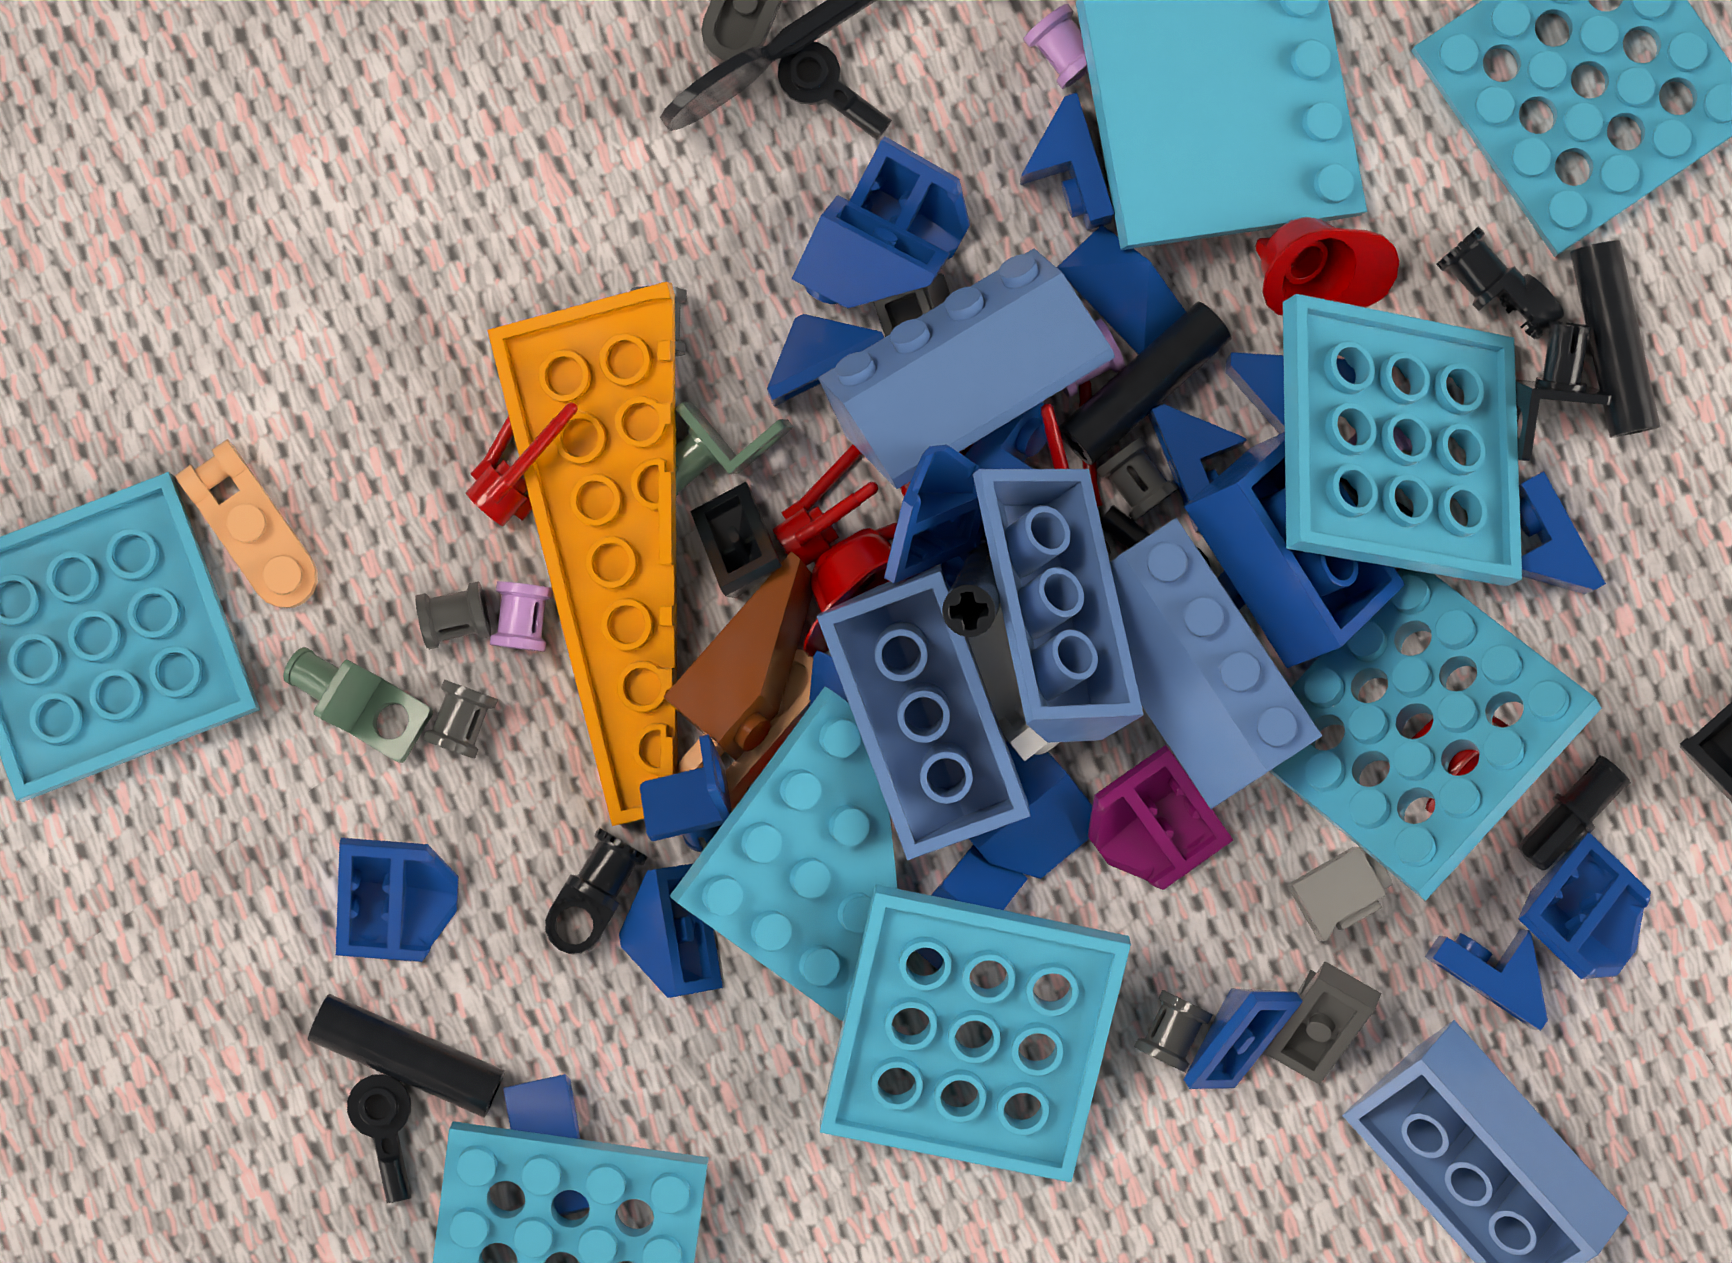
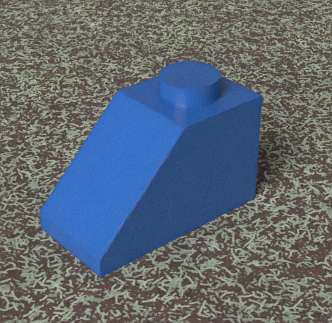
(864, 258)

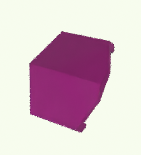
(1155, 822)

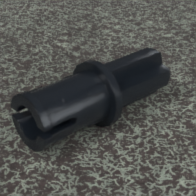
(1573, 813)

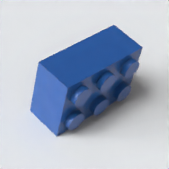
(1297, 597)

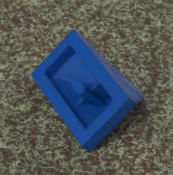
(1122, 288)
(811, 351)
(668, 939)
(1239, 1036)

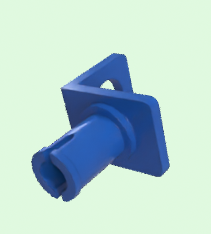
(689, 801)

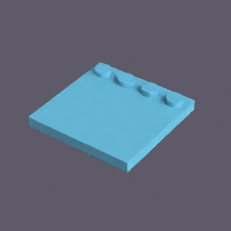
(1219, 116)
(110, 639)

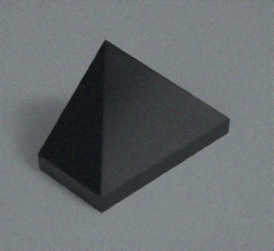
(736, 540)

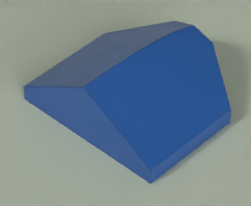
(914, 196)
(936, 515)
(1055, 825)
(392, 899)
(1588, 910)

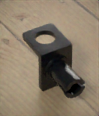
(1559, 382)

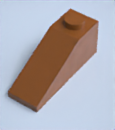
(744, 671)

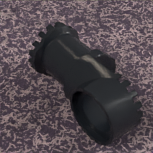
(1489, 277)
(594, 889)

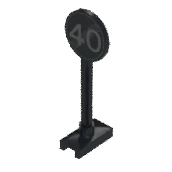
(744, 68)

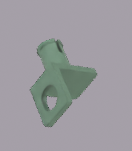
(706, 446)
(353, 700)

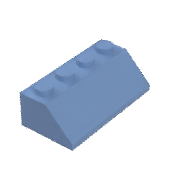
(965, 366)
(1058, 602)
(1204, 668)
(923, 714)
(1484, 1157)

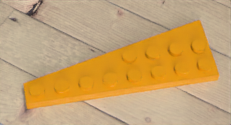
(607, 515)

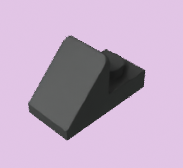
(1324, 1023)

